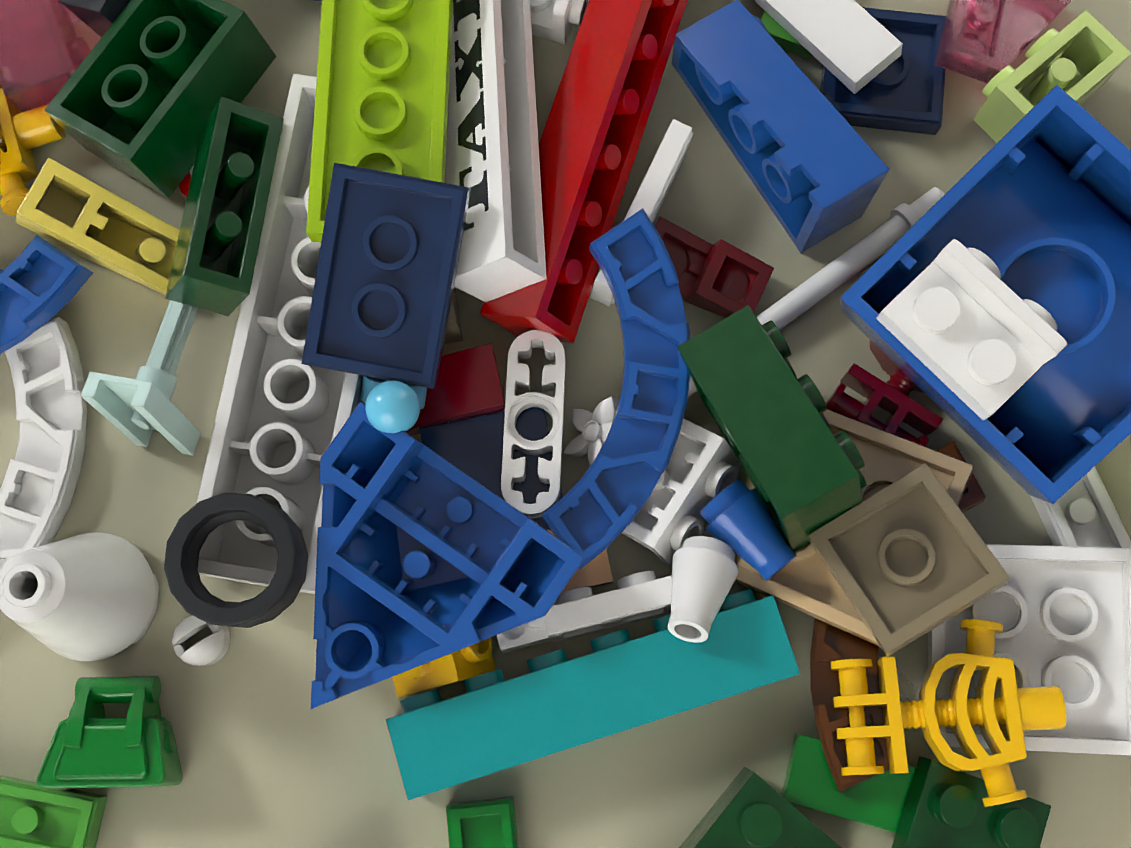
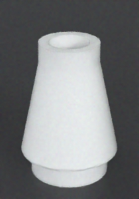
(700, 582)

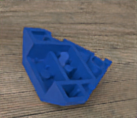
(417, 560)

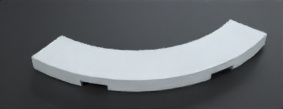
(50, 441)

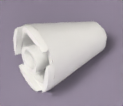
(81, 595)

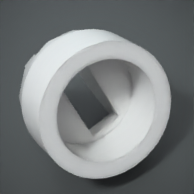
(205, 651)

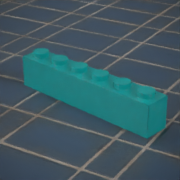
(586, 697)

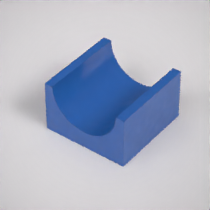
(1058, 226)

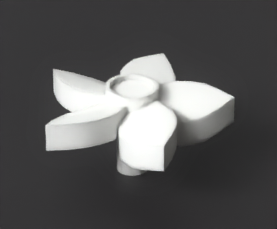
(594, 429)

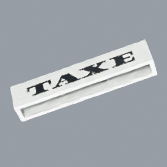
(495, 147)

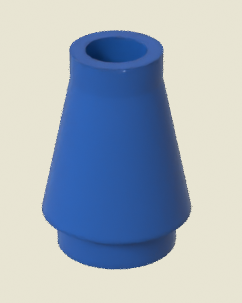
(747, 526)

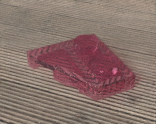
(991, 34)

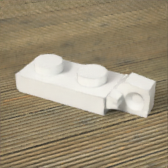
(582, 613)

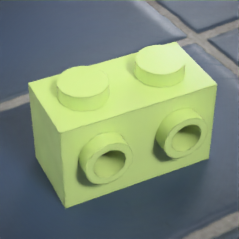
(1074, 59)

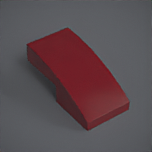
(713, 275)
(465, 388)

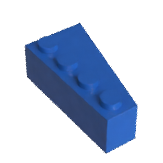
(778, 125)

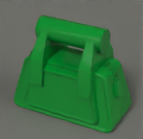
(113, 751)

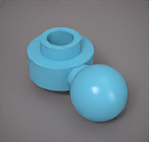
(392, 404)

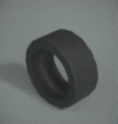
(190, 535)

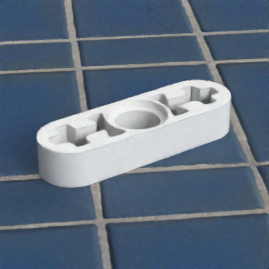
(519, 377)

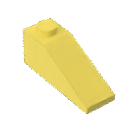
(99, 226)

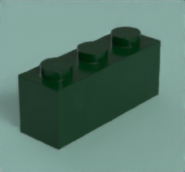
(225, 208)

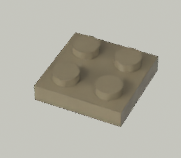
(908, 559)

